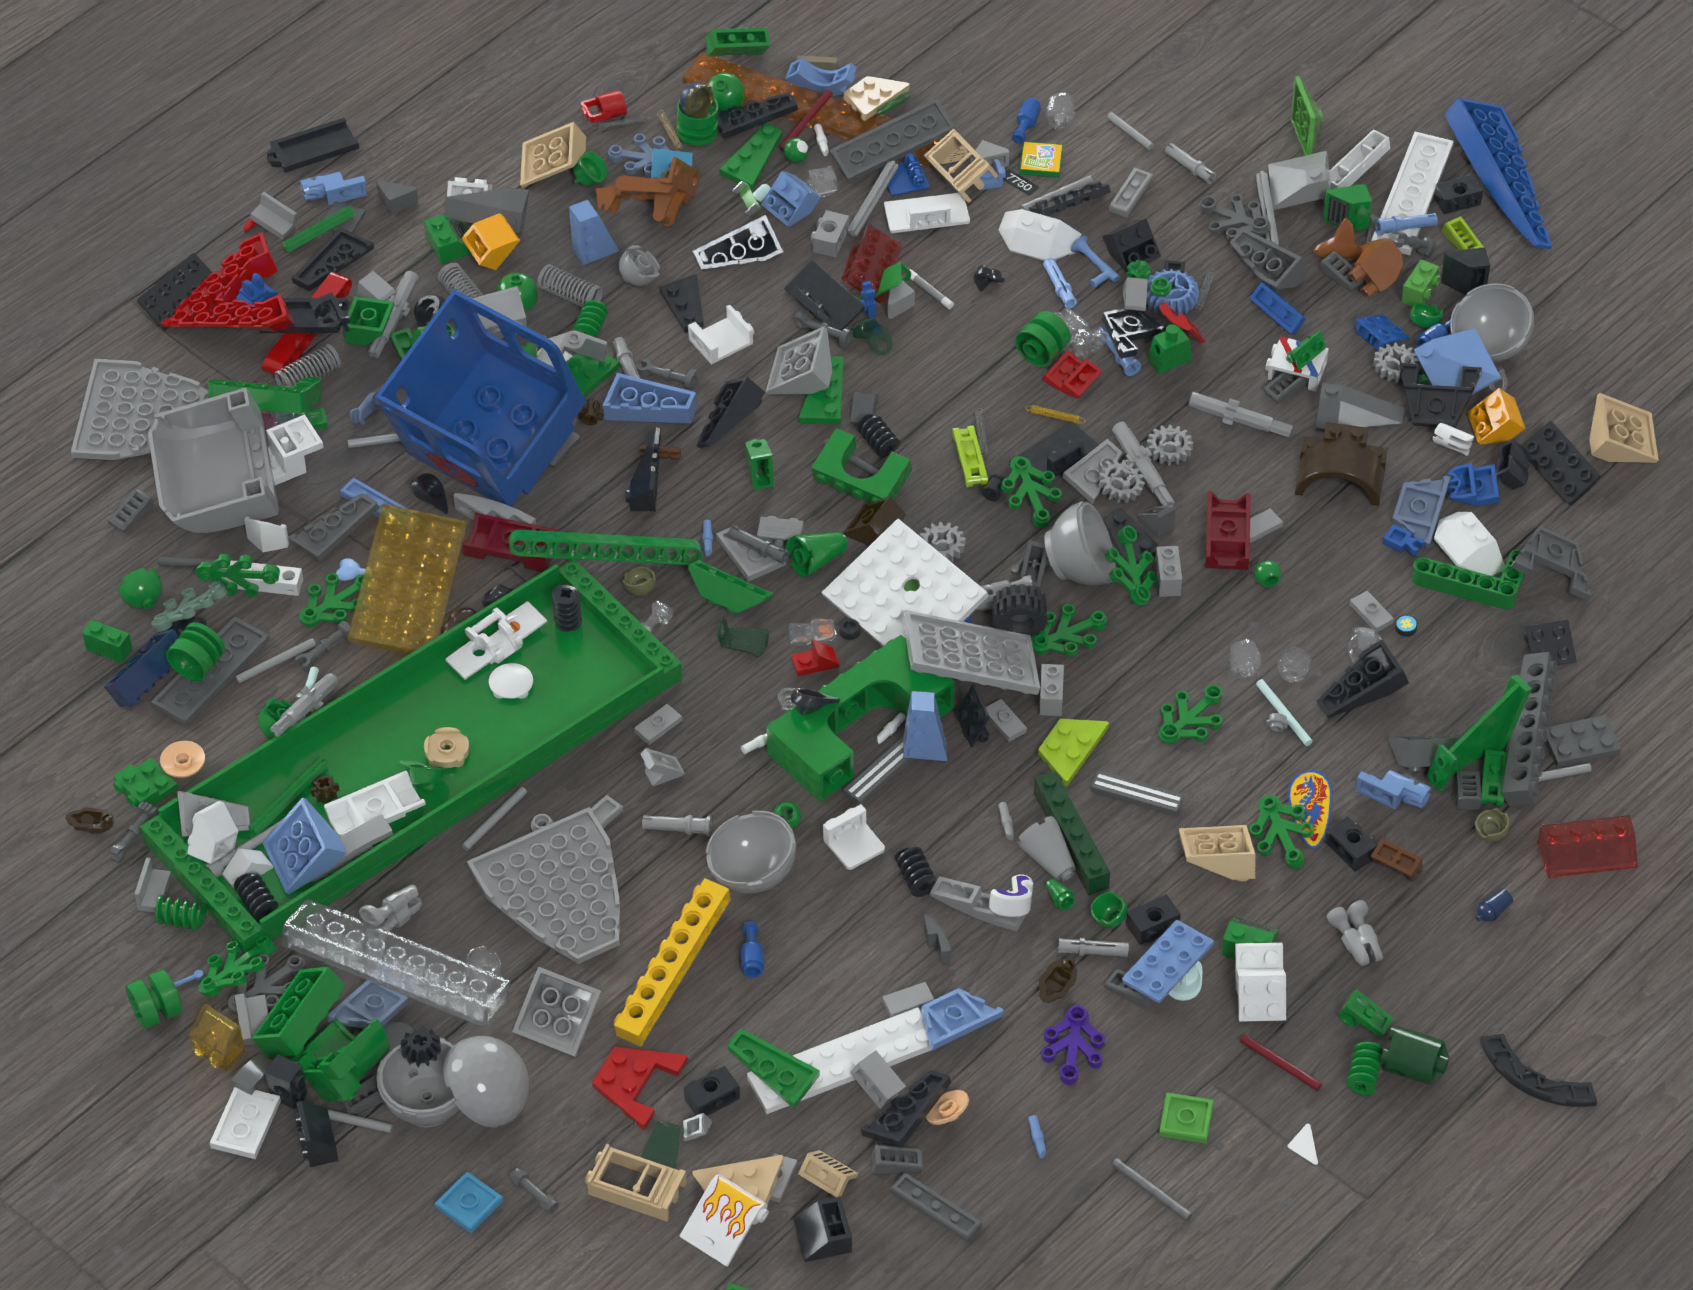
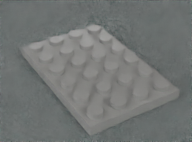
(971, 652)

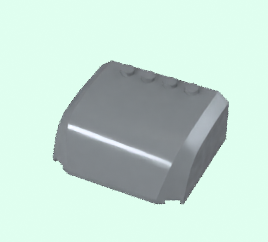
(213, 463)

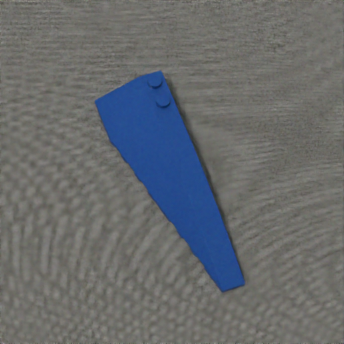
(1496, 157)

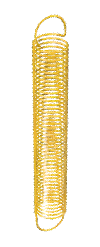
(1054, 412)

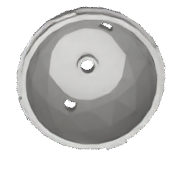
(1079, 546)
(407, 1095)

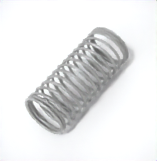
(456, 278)
(550, 281)
(327, 354)

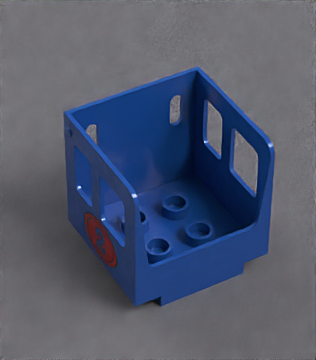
(481, 402)

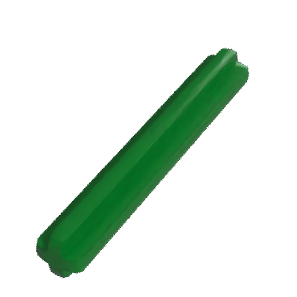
(318, 229)

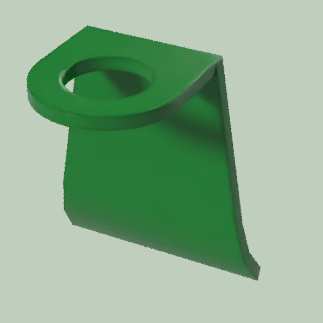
(893, 277)

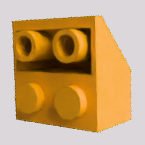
(491, 241)
(1496, 418)

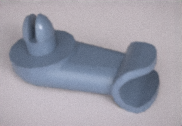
(368, 406)

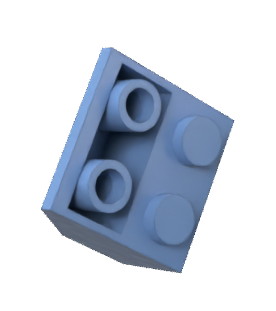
(790, 199)

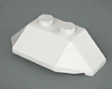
(1037, 235)
(1469, 544)

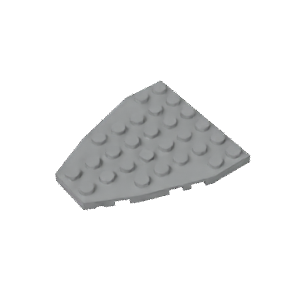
(123, 405)
(557, 885)

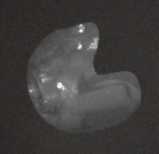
(1060, 111)
(1362, 640)
(1244, 659)

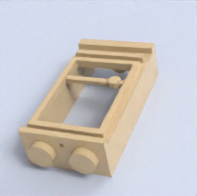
(970, 174)
(662, 1194)

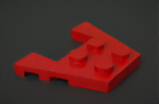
(626, 1075)

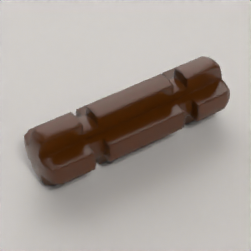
(665, 452)

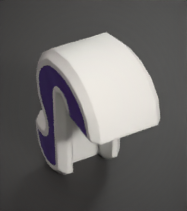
(1015, 902)

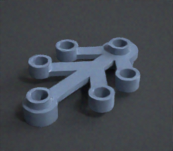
(617, 154)

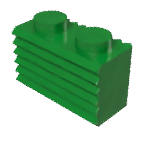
(107, 641)

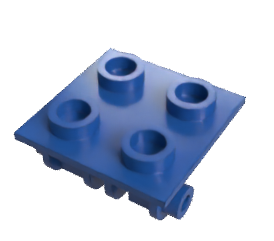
(908, 176)
(1379, 331)

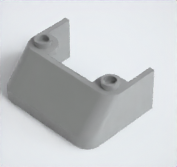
(579, 343)

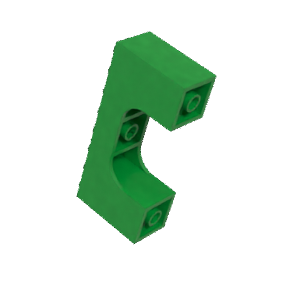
(808, 743)

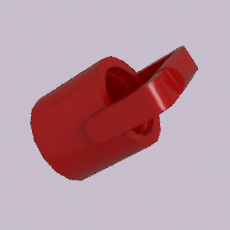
(608, 106)

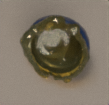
(696, 100)

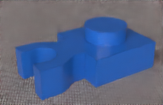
(867, 300)
(1402, 539)

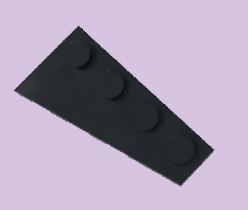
(755, 113)
(1061, 200)
(333, 256)
(908, 1111)

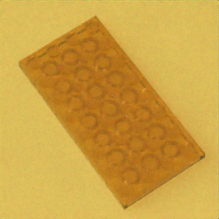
(407, 579)

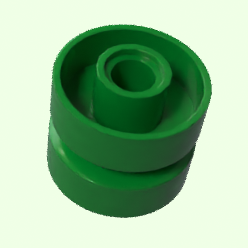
(1043, 338)
(160, 996)

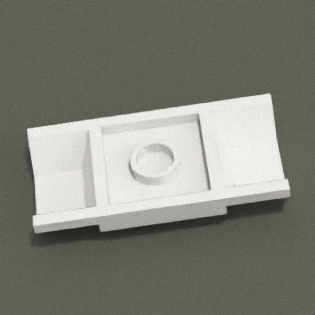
(387, 798)

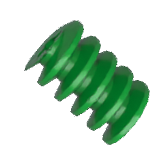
(591, 318)
(180, 914)
(1364, 1068)

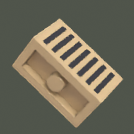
(826, 1172)

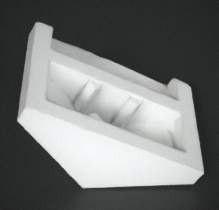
(266, 535)

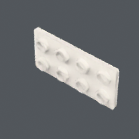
(926, 213)

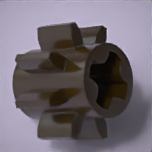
(591, 412)
(325, 789)

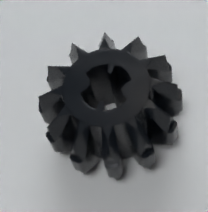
(420, 1046)

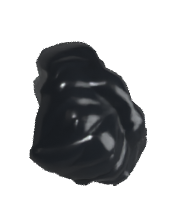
(984, 276)
(495, 593)

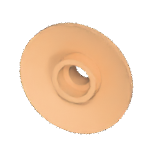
(182, 752)
(948, 1107)

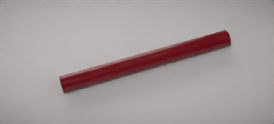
(808, 117)
(1280, 1062)

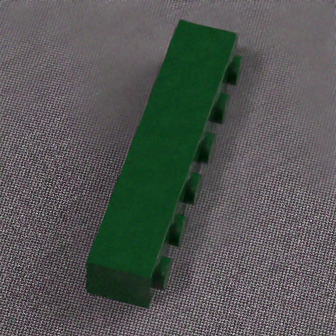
(1084, 853)

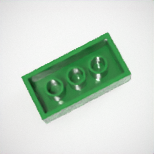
(298, 1012)

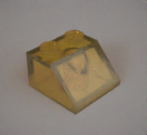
(216, 1038)

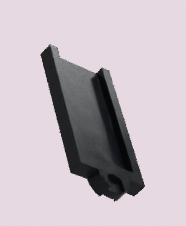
(312, 146)
(304, 318)

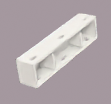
(1359, 159)
(281, 586)

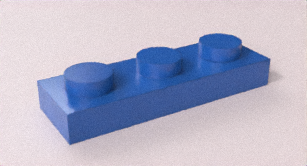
(1278, 308)

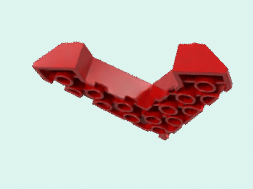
(214, 299)

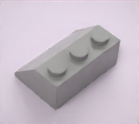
(505, 302)

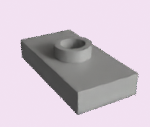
(1371, 611)
(1005, 720)
(658, 724)
(784, 1176)

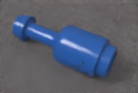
(1026, 118)
(1434, 331)
(751, 952)

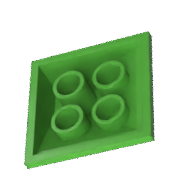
(1305, 117)

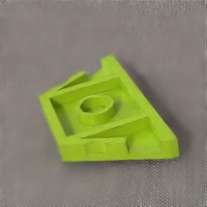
(1071, 745)

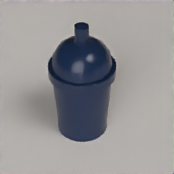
(1494, 905)

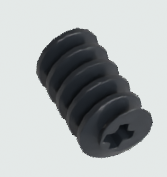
(878, 435)
(567, 608)
(915, 870)
(255, 895)

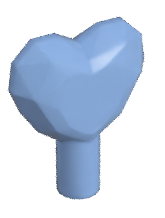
(349, 570)

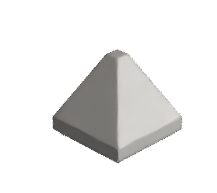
(696, 1126)

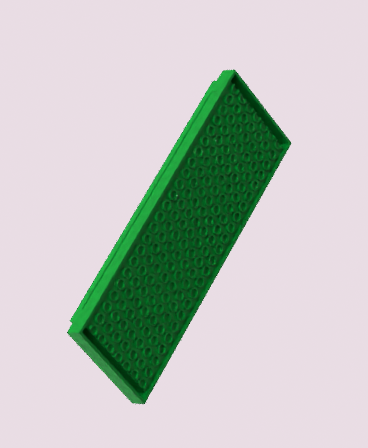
(577, 690)

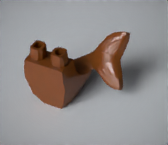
(1376, 262)

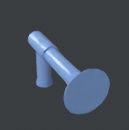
(1081, 246)

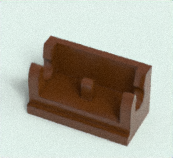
(1397, 859)

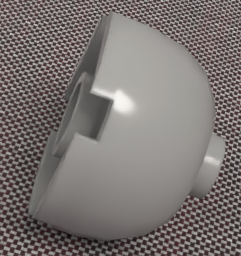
(638, 267)

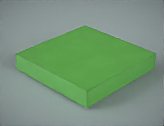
(1186, 1118)

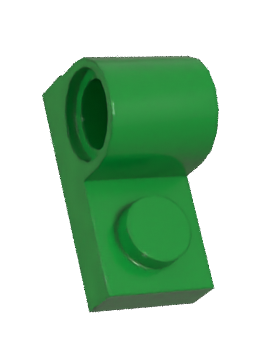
(1361, 1010)

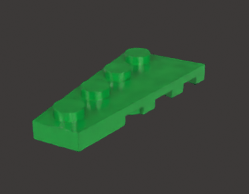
(826, 404)

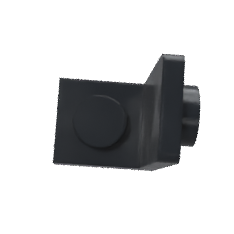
(327, 306)

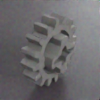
(1388, 361)
(1169, 444)
(1121, 481)
(943, 539)

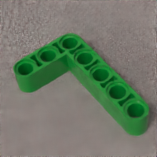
(272, 397)
(1470, 584)

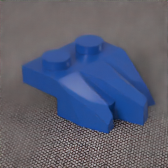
(1474, 485)

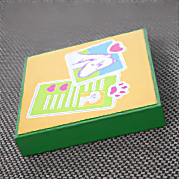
(1041, 159)

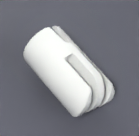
(1453, 438)

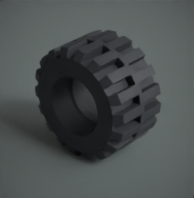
(1020, 610)

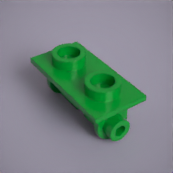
(1307, 351)

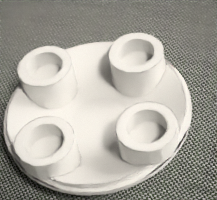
(511, 681)

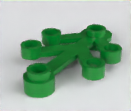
(1030, 487)
(210, 571)
(1138, 592)
(313, 614)
(1044, 642)
(1190, 718)
(1280, 828)
(212, 984)

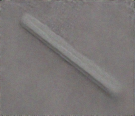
(872, 198)
(1266, 205)

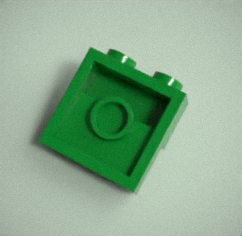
(144, 783)

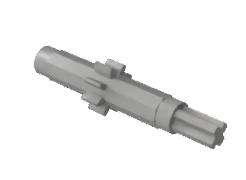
(400, 309)
(1232, 412)
(1141, 459)
(307, 701)

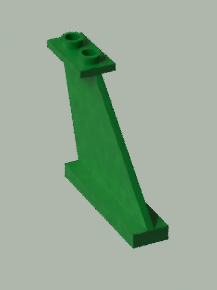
(1489, 732)

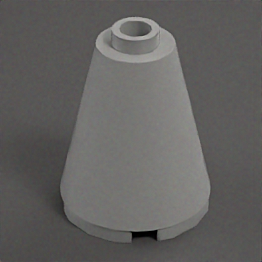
(1048, 848)

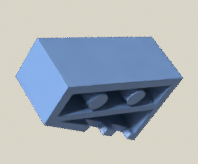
(589, 234)
(923, 729)

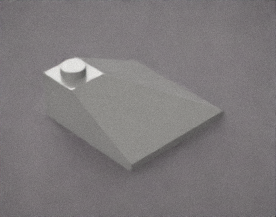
(1299, 180)
(802, 365)
(557, 1011)

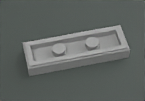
(1130, 192)

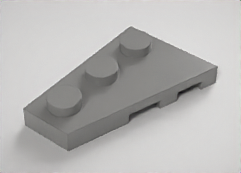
(1085, 472)
(747, 560)

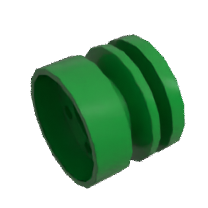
(697, 130)
(195, 652)

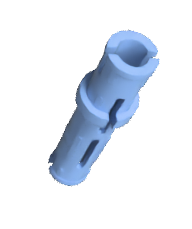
(1063, 288)

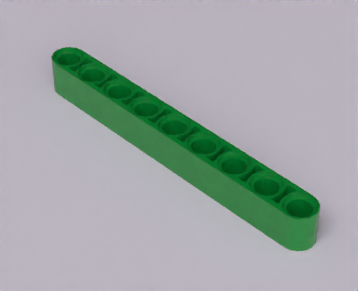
(596, 541)

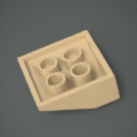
(551, 153)
(1622, 432)
(1220, 850)

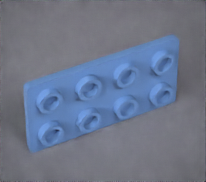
(1167, 961)

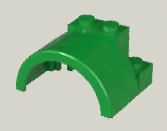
(338, 1060)

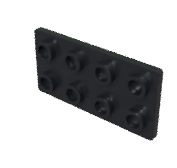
(173, 289)
(824, 297)
(1059, 450)
(1561, 462)

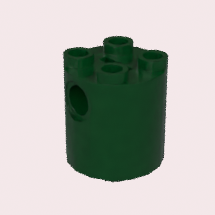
(1415, 1055)

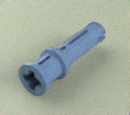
(1396, 223)
(1130, 365)

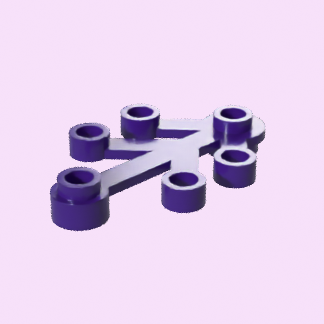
(1073, 1042)

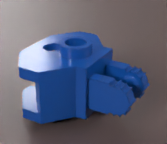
(255, 290)

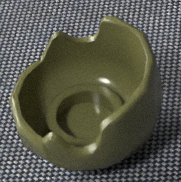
(639, 581)
(1492, 825)

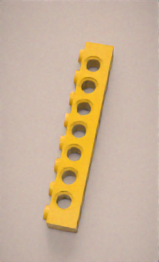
(637, 1029)

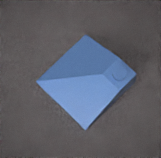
(1447, 355)
(303, 847)

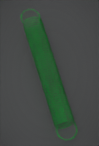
(894, 104)

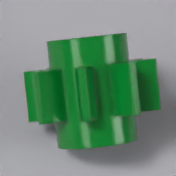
(1139, 270)

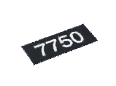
(1020, 182)

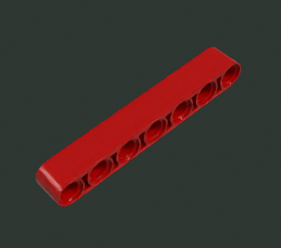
(292, 345)

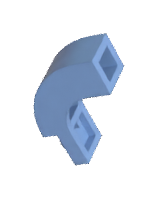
(808, 76)

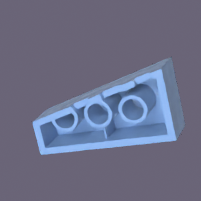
(648, 401)

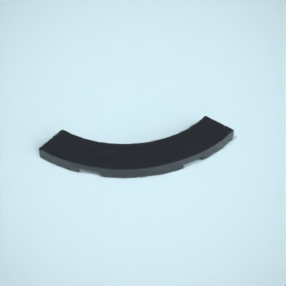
(1532, 1082)

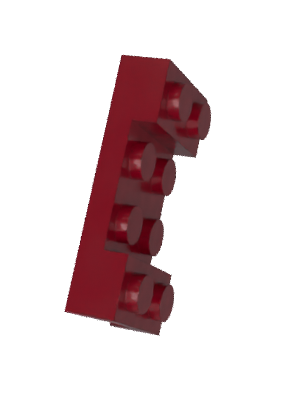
(1228, 532)
(491, 538)

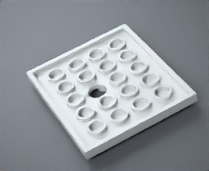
(875, 581)

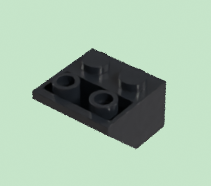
(1132, 244)
(1465, 269)
(315, 1134)
(824, 1230)

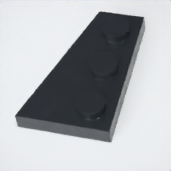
(684, 301)
(1120, 519)

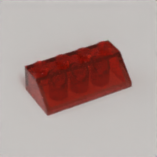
(1588, 846)

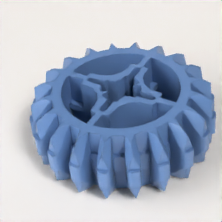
(1182, 296)

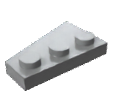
(191, 804)

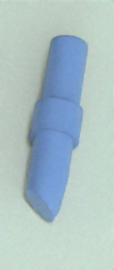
(707, 537)
(1037, 1136)

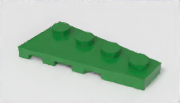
(751, 158)
(777, 1069)

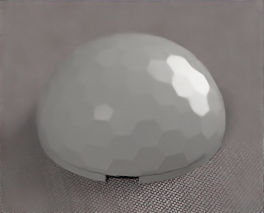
(1499, 316)
(751, 852)
(487, 1080)

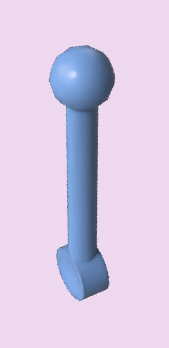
(198, 975)

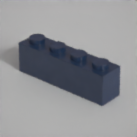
(142, 670)

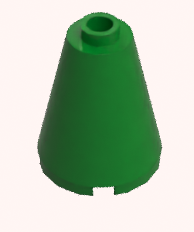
(814, 551)

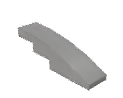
(471, 504)
(360, 841)
(971, 901)

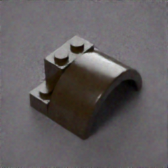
(1345, 456)

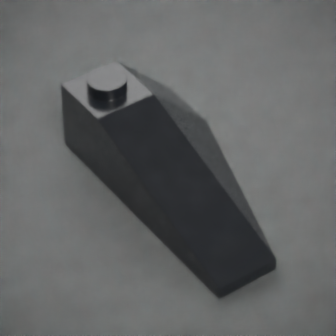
(732, 404)
(1369, 679)

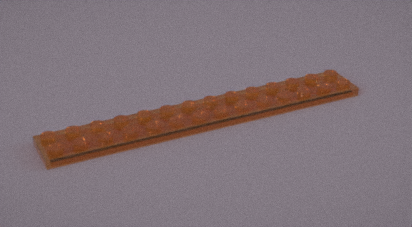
(835, 116)

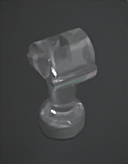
(660, 613)

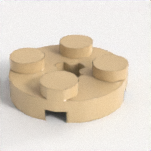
(446, 758)

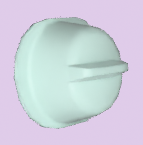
(1189, 985)

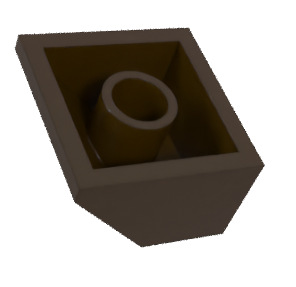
(874, 520)

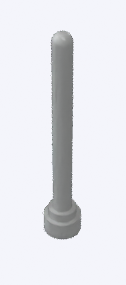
(218, 866)

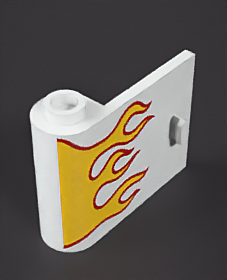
(724, 1217)

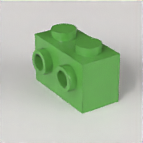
(1420, 283)

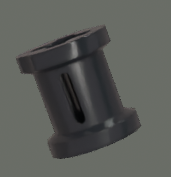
(994, 487)

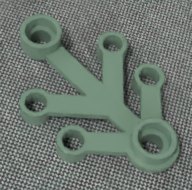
(187, 606)

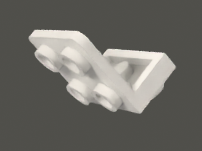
(852, 838)

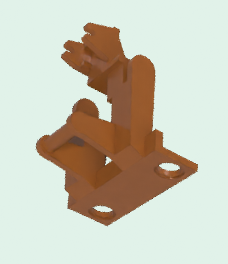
(664, 192)

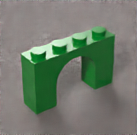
(832, 461)

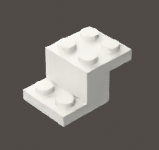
(289, 445)
(1260, 982)

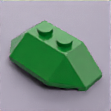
(726, 589)

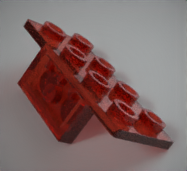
(870, 259)

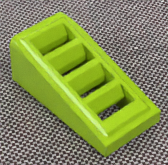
(1463, 229)

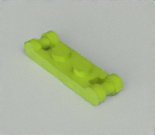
(970, 456)

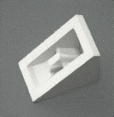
(246, 862)

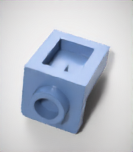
(992, 182)

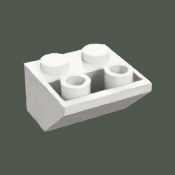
(212, 833)

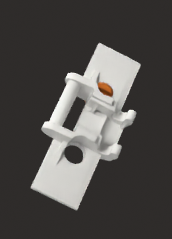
(499, 645)

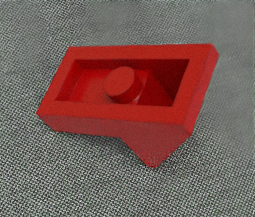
(818, 659)

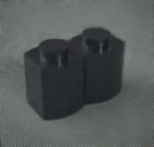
(1513, 464)

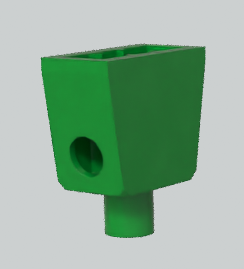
(1169, 349)
(759, 455)

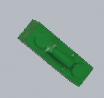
(737, 41)

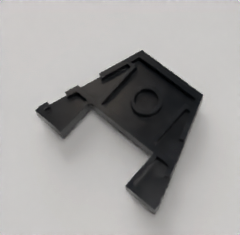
(1129, 325)
(1435, 403)

